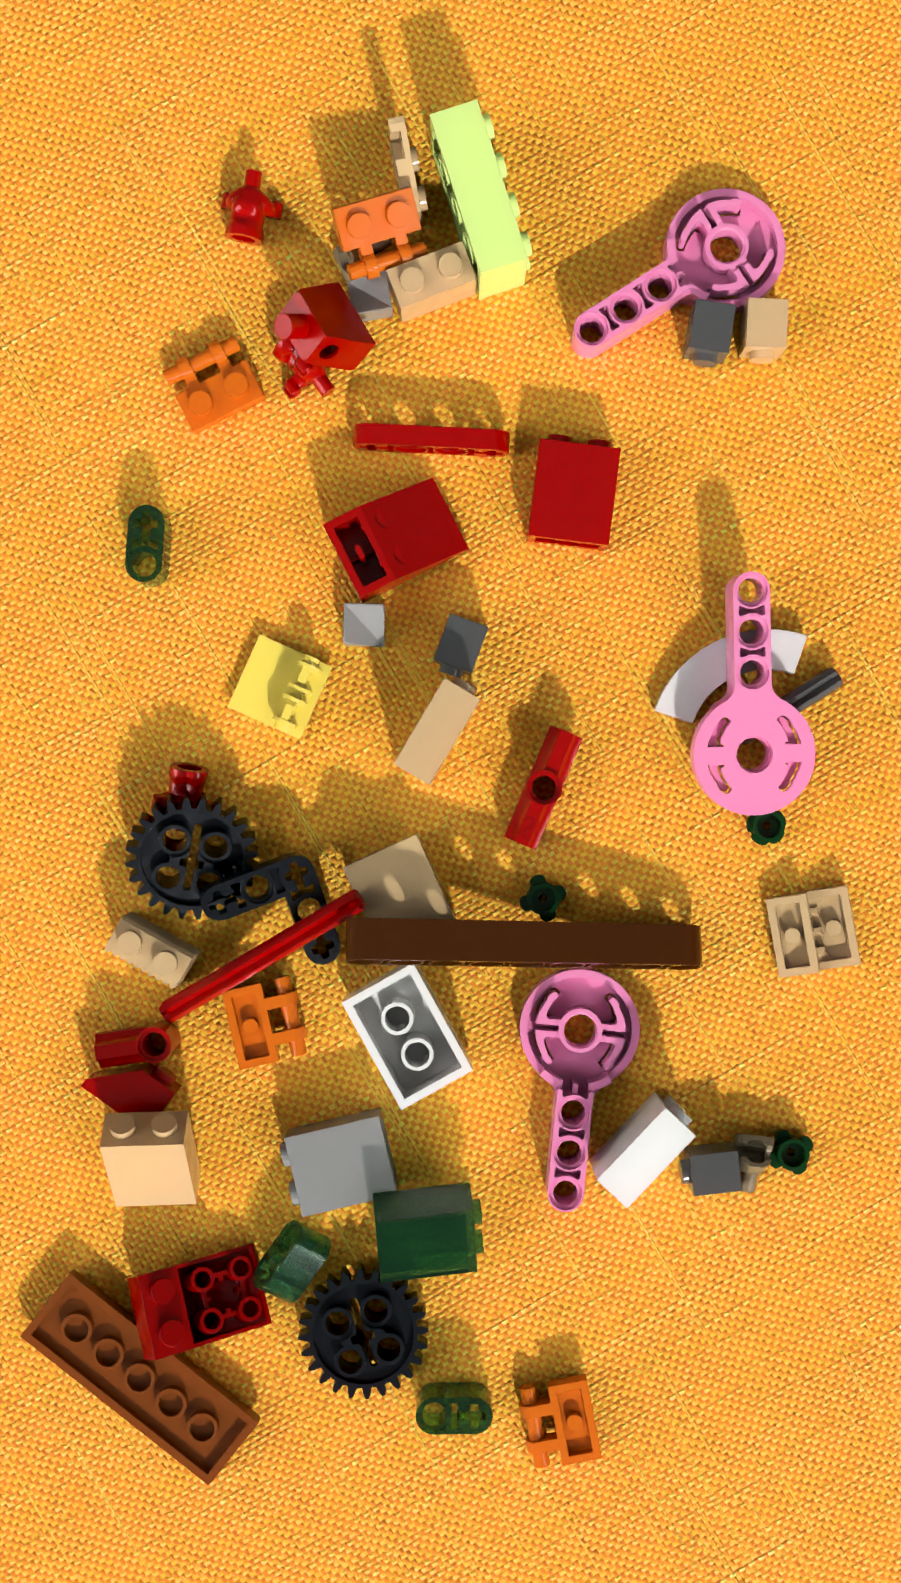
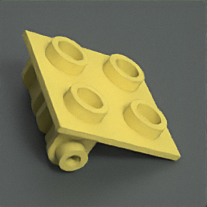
(280, 686)

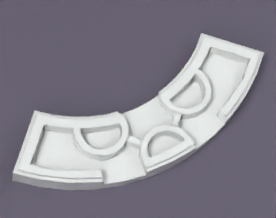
(708, 670)

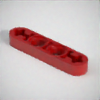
(431, 440)

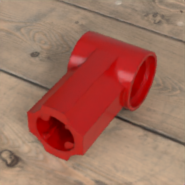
(134, 1044)

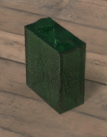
(427, 1232)

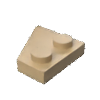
(405, 162)

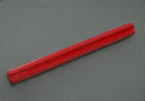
(262, 956)

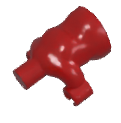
(248, 210)
(304, 373)
(184, 778)

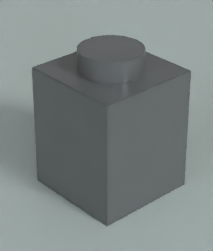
(709, 332)
(459, 646)
(711, 1168)

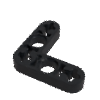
(278, 887)

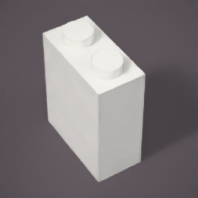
(642, 1148)

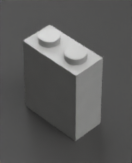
(339, 1162)

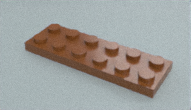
(161, 1398)

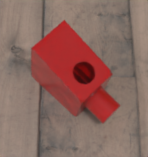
(324, 327)

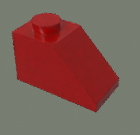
(134, 1087)

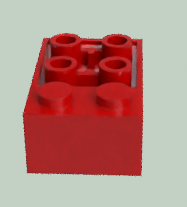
(395, 538)
(197, 1302)

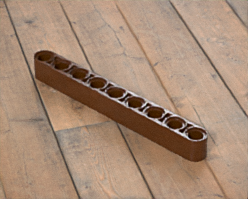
(522, 944)

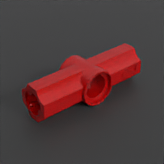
(552, 762)

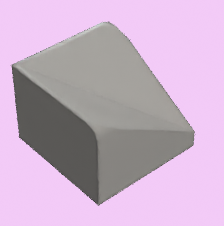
(371, 297)
(364, 625)

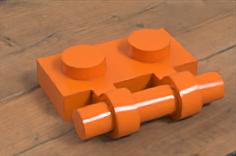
(376, 220)
(220, 395)
(252, 1024)
(573, 1419)

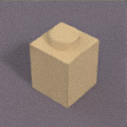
(763, 329)

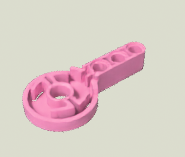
(695, 271)
(751, 713)
(575, 1066)

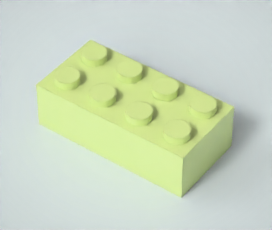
(478, 197)

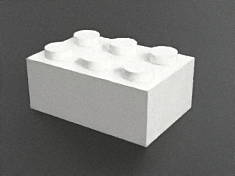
(407, 1034)

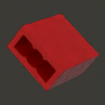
(573, 493)

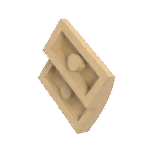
(813, 931)

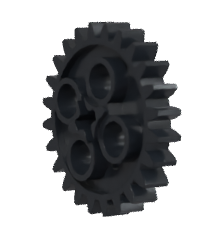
(154, 849)
(330, 1340)

